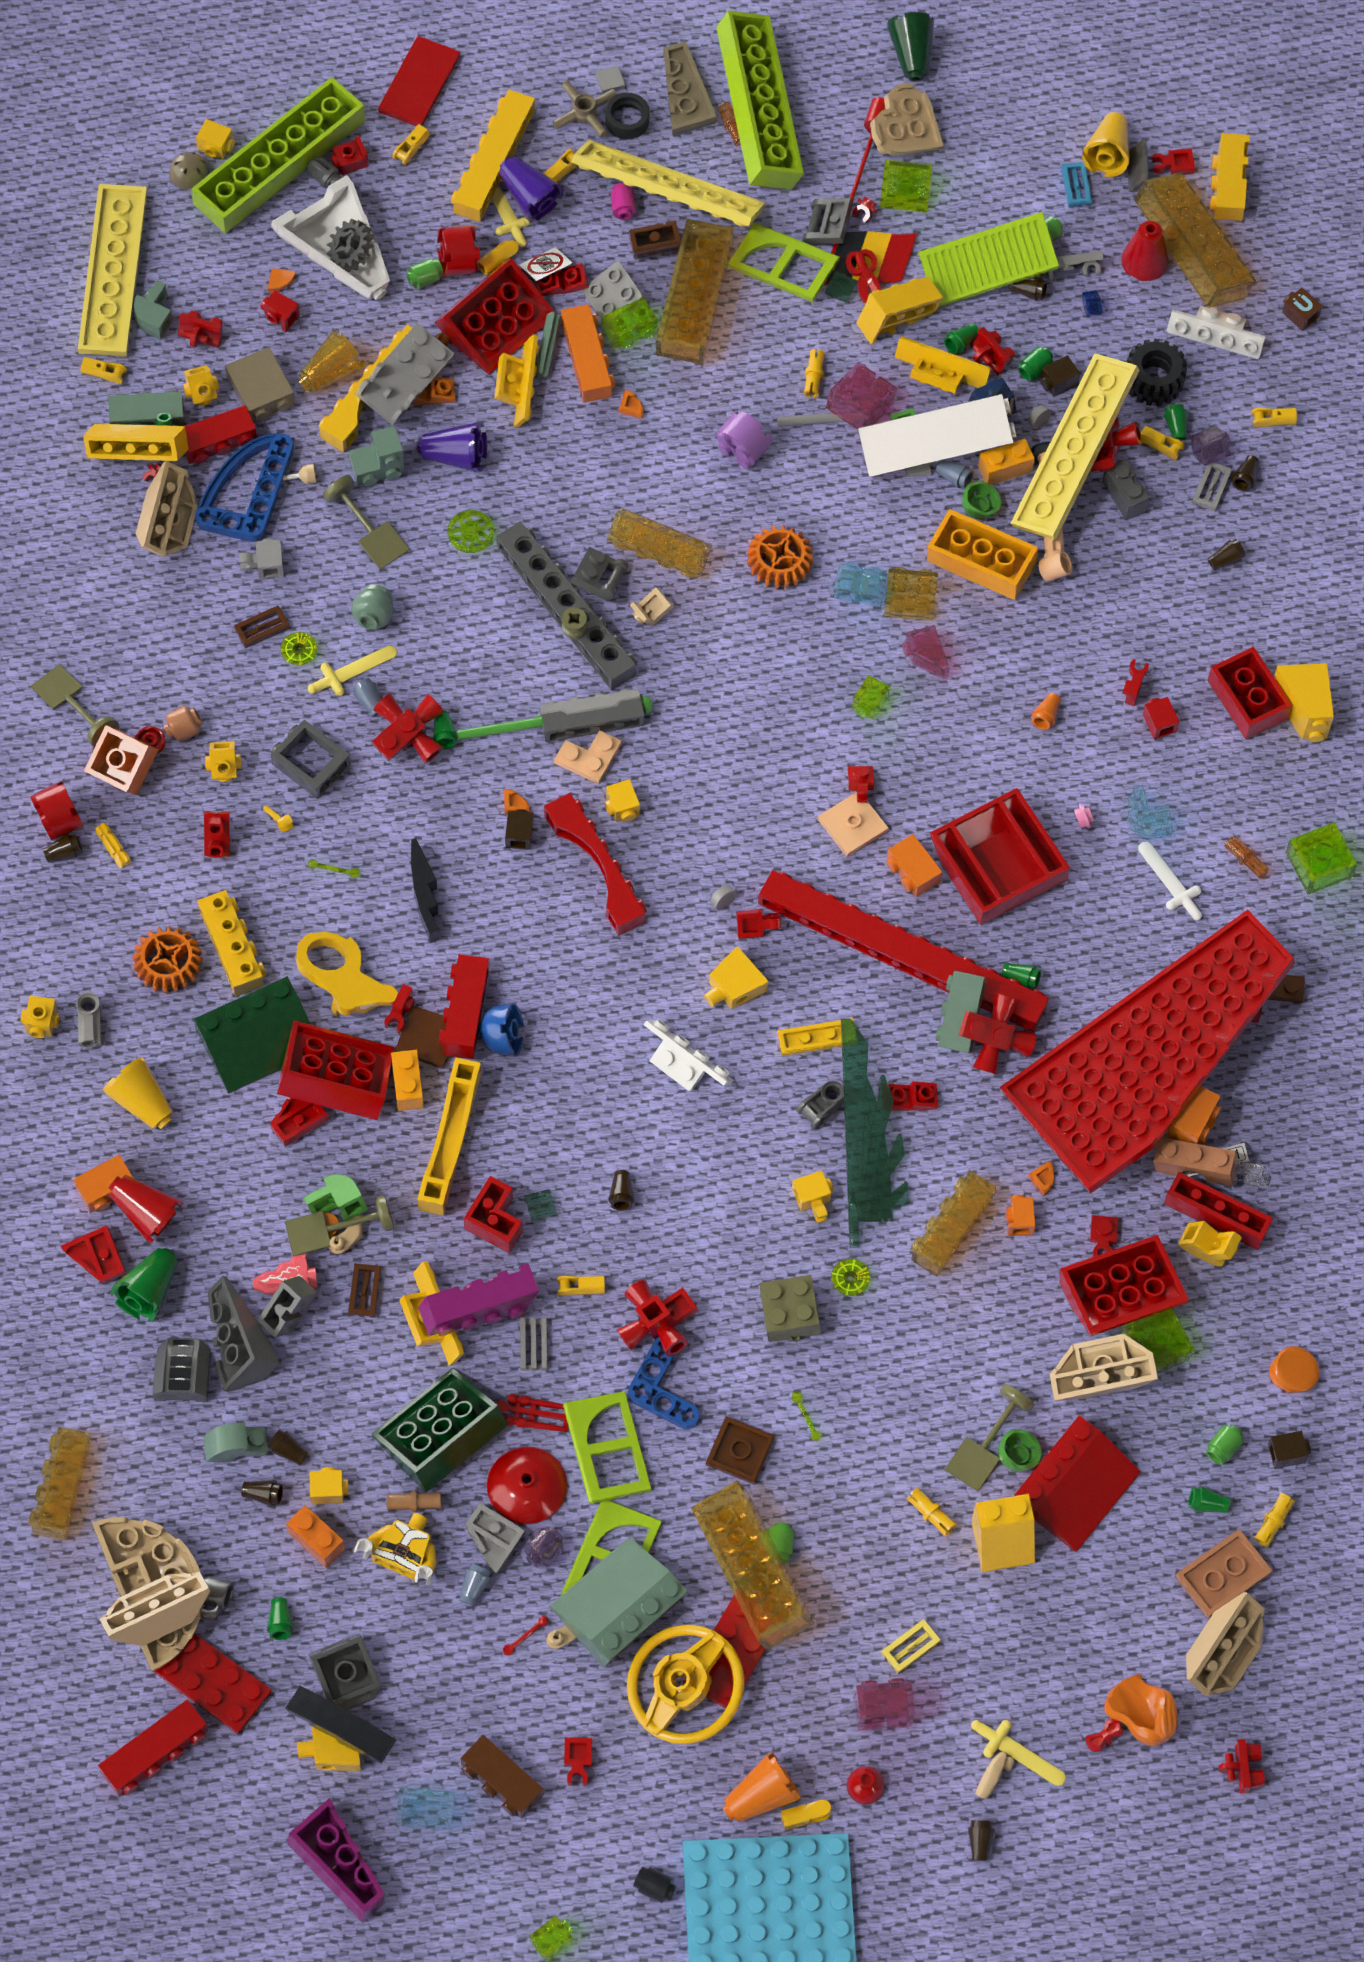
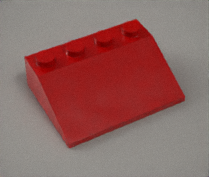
(495, 316)
(335, 1070)
(1122, 1285)
(1078, 1483)

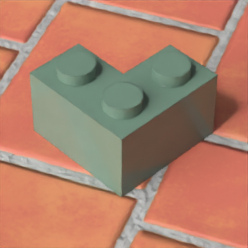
(380, 460)

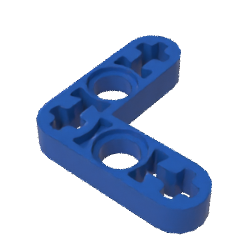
(651, 1385)

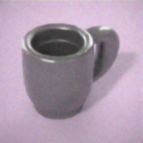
(219, 1596)

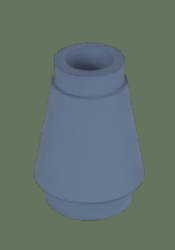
(956, 473)
(367, 695)
(474, 1583)

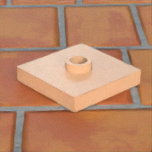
(852, 824)

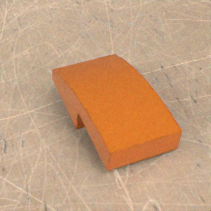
(438, 391)

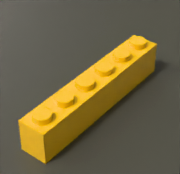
(498, 144)

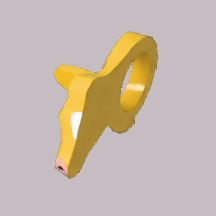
(348, 986)

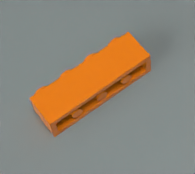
(586, 353)

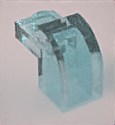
(1148, 821)

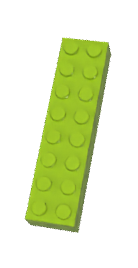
(759, 100)
(278, 155)

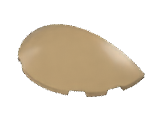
(140, 1555)

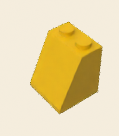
(1310, 696)
(1004, 1532)

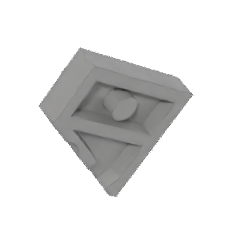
(493, 1536)

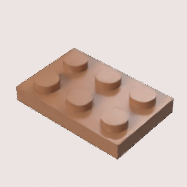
(1223, 1573)

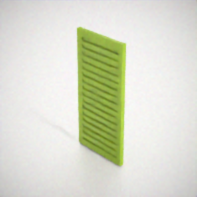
(990, 259)

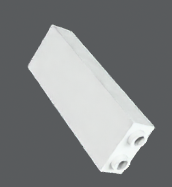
(936, 435)

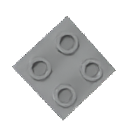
(611, 290)

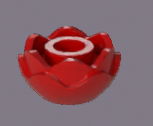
(154, 734)

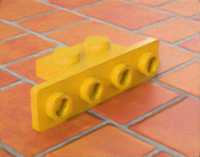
(940, 367)
(516, 380)
(427, 1286)

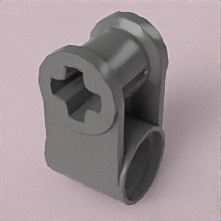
(818, 1107)

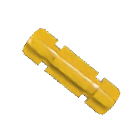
(113, 845)

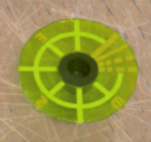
(297, 641)
(854, 1269)

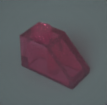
(926, 651)

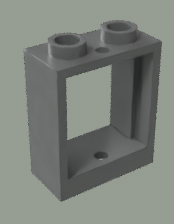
(326, 776)

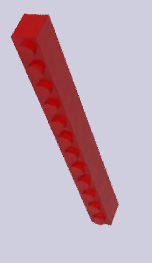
(892, 944)

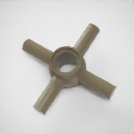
(584, 101)

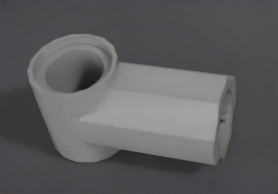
(89, 1021)

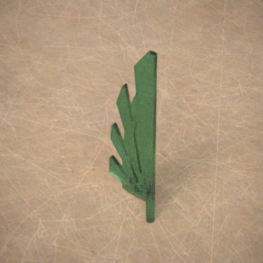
(866, 1146)

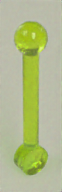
(354, 872)
(796, 1398)

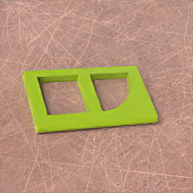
(764, 237)
(579, 1417)
(608, 1518)

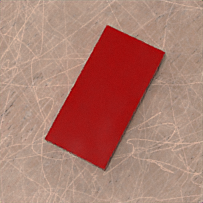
(419, 81)

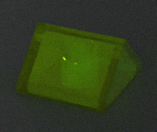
(906, 186)

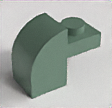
(149, 313)
(234, 1439)

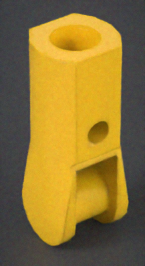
(412, 143)
(560, 168)
(497, 256)
(100, 369)
(1278, 417)
(1157, 441)
(586, 1285)
(806, 1814)

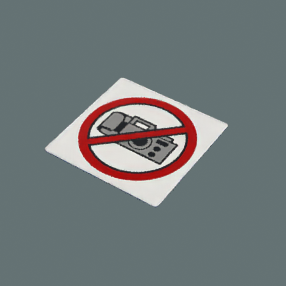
(545, 264)

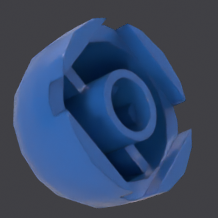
(500, 1027)

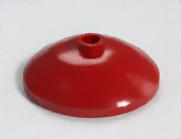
(530, 1501)

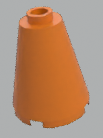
(761, 1791)

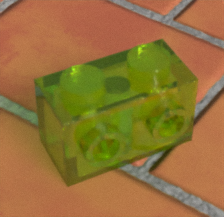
(629, 323)

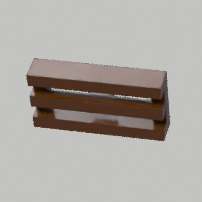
(265, 634)
(362, 1311)

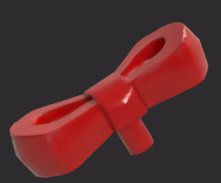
(1111, 1730)

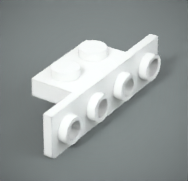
(1217, 330)
(681, 1061)

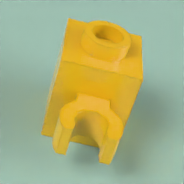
(813, 1192)

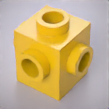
(195, 379)
(223, 761)
(40, 1017)

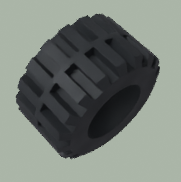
(1162, 356)

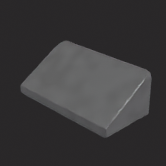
(1138, 166)

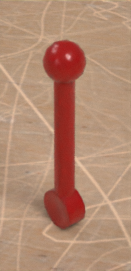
(509, 1649)

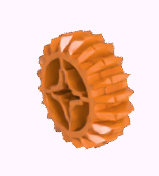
(787, 567)
(182, 945)

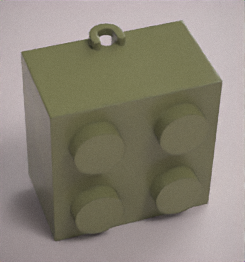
(790, 1308)

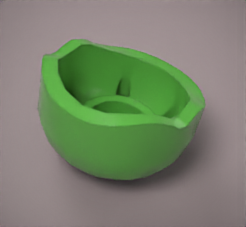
(978, 505)
(1017, 1454)

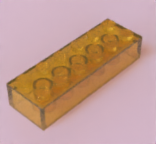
(1195, 240)
(694, 291)
(752, 1565)

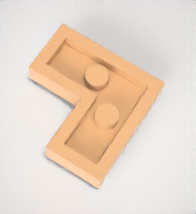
(591, 762)

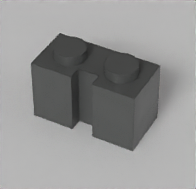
(1127, 495)
(283, 1309)

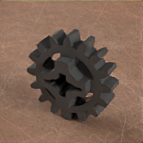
(350, 245)

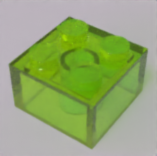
(1321, 858)
(1163, 1337)

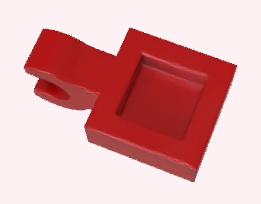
(1133, 687)
(860, 780)
(752, 922)
(402, 1004)

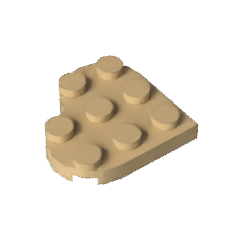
(906, 123)

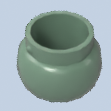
(373, 607)

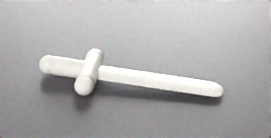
(1180, 894)

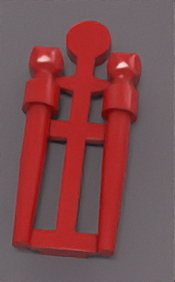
(532, 1412)

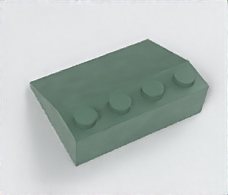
(618, 1601)

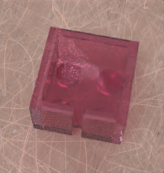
(861, 397)
(886, 1700)

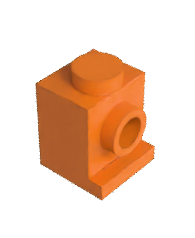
(1020, 1216)

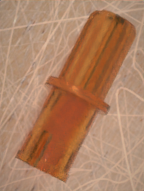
(728, 117)
(1246, 856)

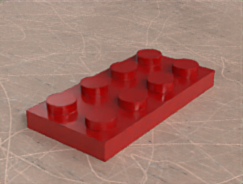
(738, 1633)
(215, 1683)

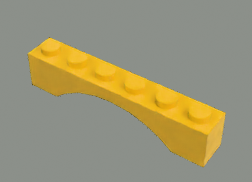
(341, 425)
(450, 1137)

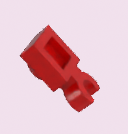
(1176, 161)
(1103, 1233)
(577, 1755)

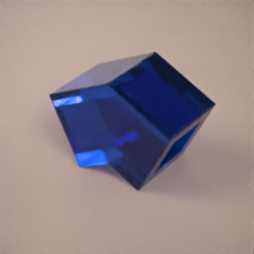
(1091, 303)

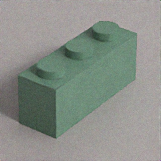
(144, 408)
(964, 995)

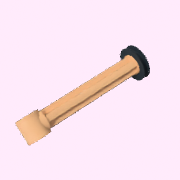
(1055, 561)

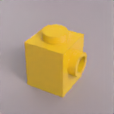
(215, 139)
(622, 801)
(327, 1486)

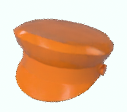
(1294, 1370)

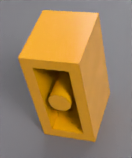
(1006, 462)
(407, 1080)

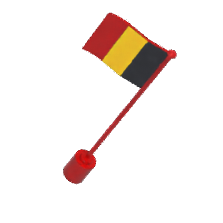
(890, 249)

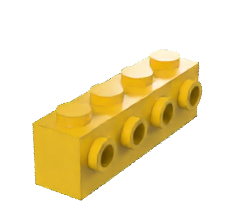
(135, 442)
(231, 943)

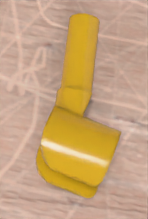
(284, 823)

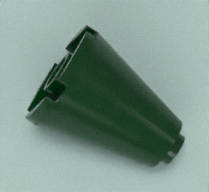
(912, 42)

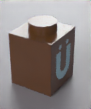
(1301, 308)

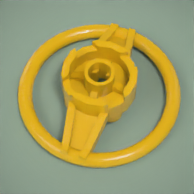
(695, 1665)

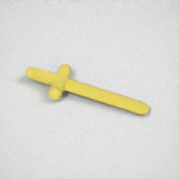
(511, 223)
(336, 677)
(1001, 1741)

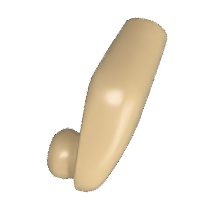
(347, 1239)
(560, 1638)
(992, 1774)

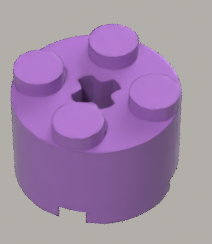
(743, 438)

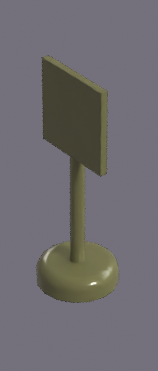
(382, 543)
(59, 687)
(311, 1233)
(973, 1462)

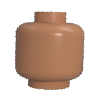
(183, 723)

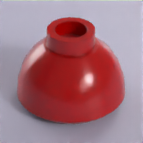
(865, 1785)

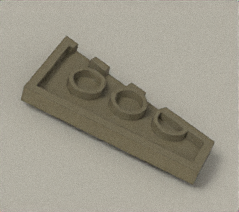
(686, 92)

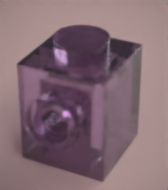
(1210, 445)

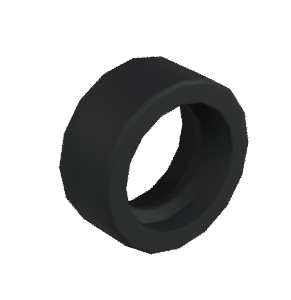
(627, 131)

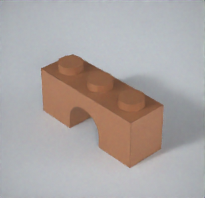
(1213, 1163)

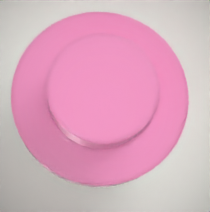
(1084, 816)

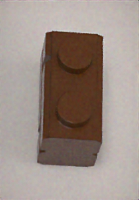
(654, 239)

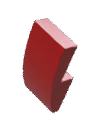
(564, 281)
(914, 1097)

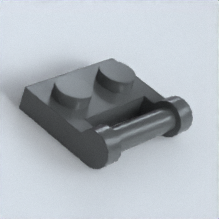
(834, 221)
(592, 569)

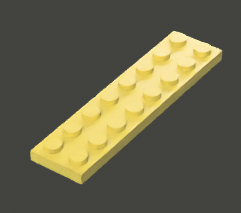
(668, 182)
(112, 270)
(1075, 446)

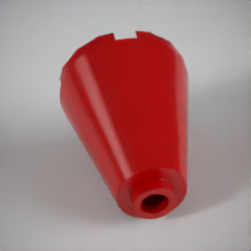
(1146, 253)
(144, 1205)

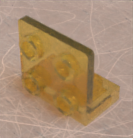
(910, 594)

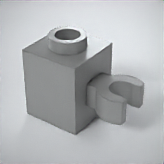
(267, 559)

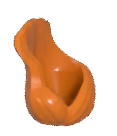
(1144, 1709)

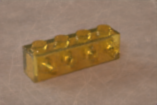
(659, 543)
(953, 1223)
(61, 1483)

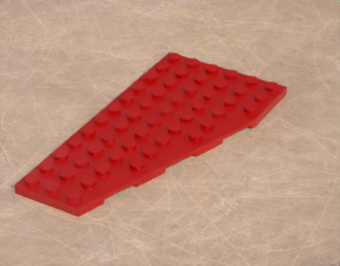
(1136, 1066)

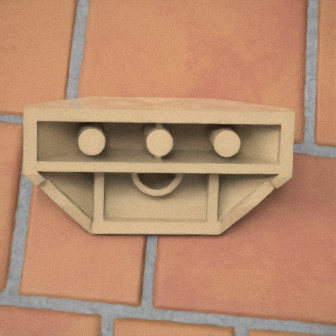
(167, 512)
(1102, 1368)
(156, 1609)
(1226, 1646)

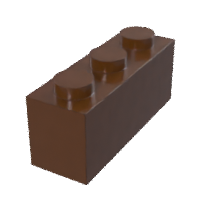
(501, 1777)

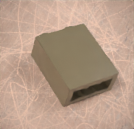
(260, 384)

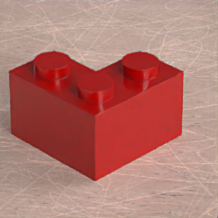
(489, 1218)

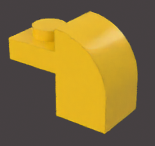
(1207, 1244)

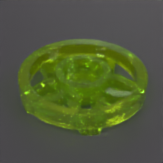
(470, 531)

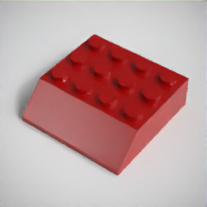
(999, 856)

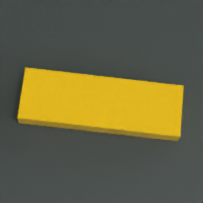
(810, 1038)

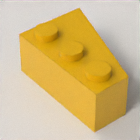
(1230, 177)
(898, 305)

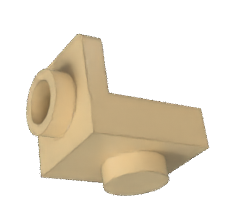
(651, 608)

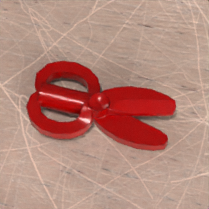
(865, 274)

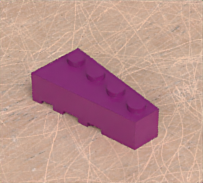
(479, 1302)
(336, 1860)

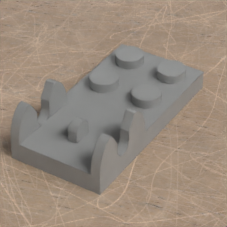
(404, 374)

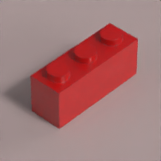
(219, 434)

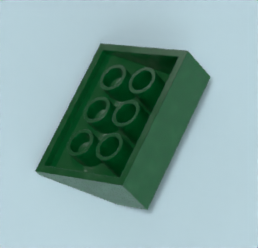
(251, 1033)
(440, 1429)

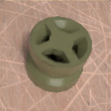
(574, 629)

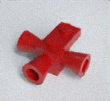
(1125, 436)
(407, 728)
(996, 1034)
(657, 1318)

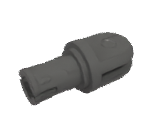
(323, 171)

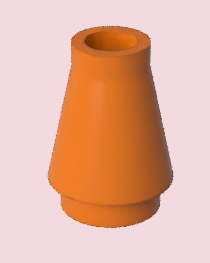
(1045, 714)

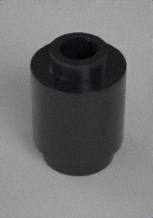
(654, 1884)

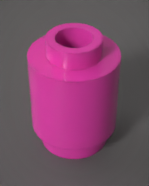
(623, 201)

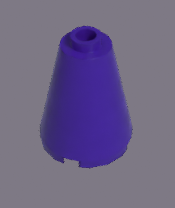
(530, 188)
(456, 446)

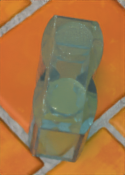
(860, 584)

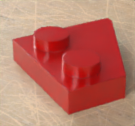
(297, 1120)
(97, 1255)

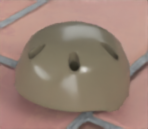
(189, 163)

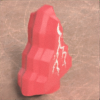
(298, 1266)

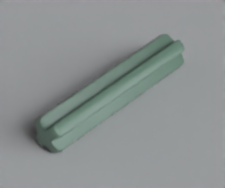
(547, 345)

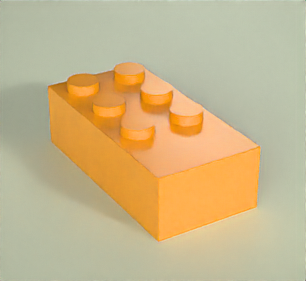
(982, 554)

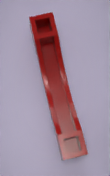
(569, 822)

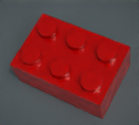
(1249, 693)

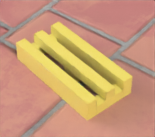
(893, 1660)

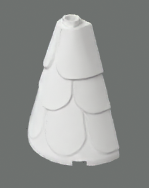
(312, 229)

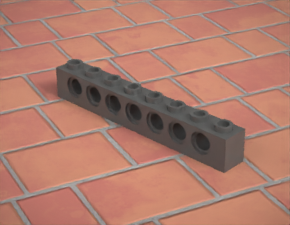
(519, 538)

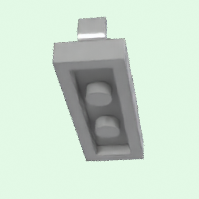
(1067, 262)

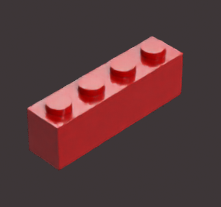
(465, 1006)
(1217, 1210)
(153, 1748)

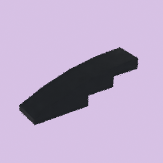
(424, 883)
(340, 1724)

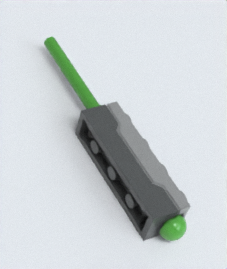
(577, 717)

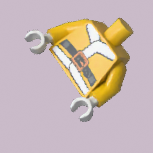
(402, 1548)

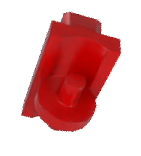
(200, 330)
(989, 351)
(217, 834)
(1244, 1754)

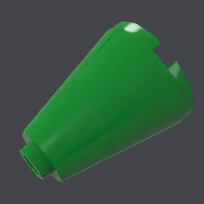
(146, 1285)

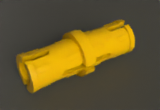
(814, 373)
(931, 1512)
(1274, 1520)

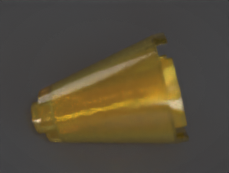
(330, 363)

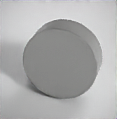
(1039, 416)
(723, 897)

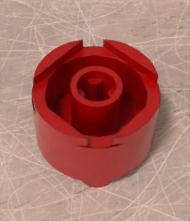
(457, 250)
(56, 811)

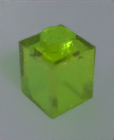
(870, 697)
(552, 1938)

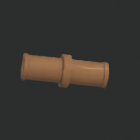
(414, 1501)

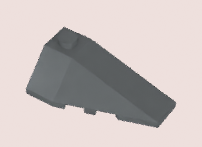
(244, 1346)

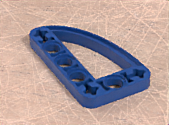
(247, 521)

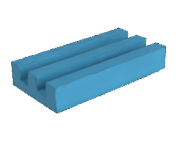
(1078, 201)

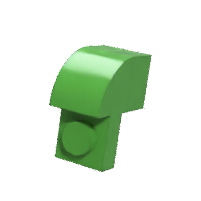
(340, 1193)

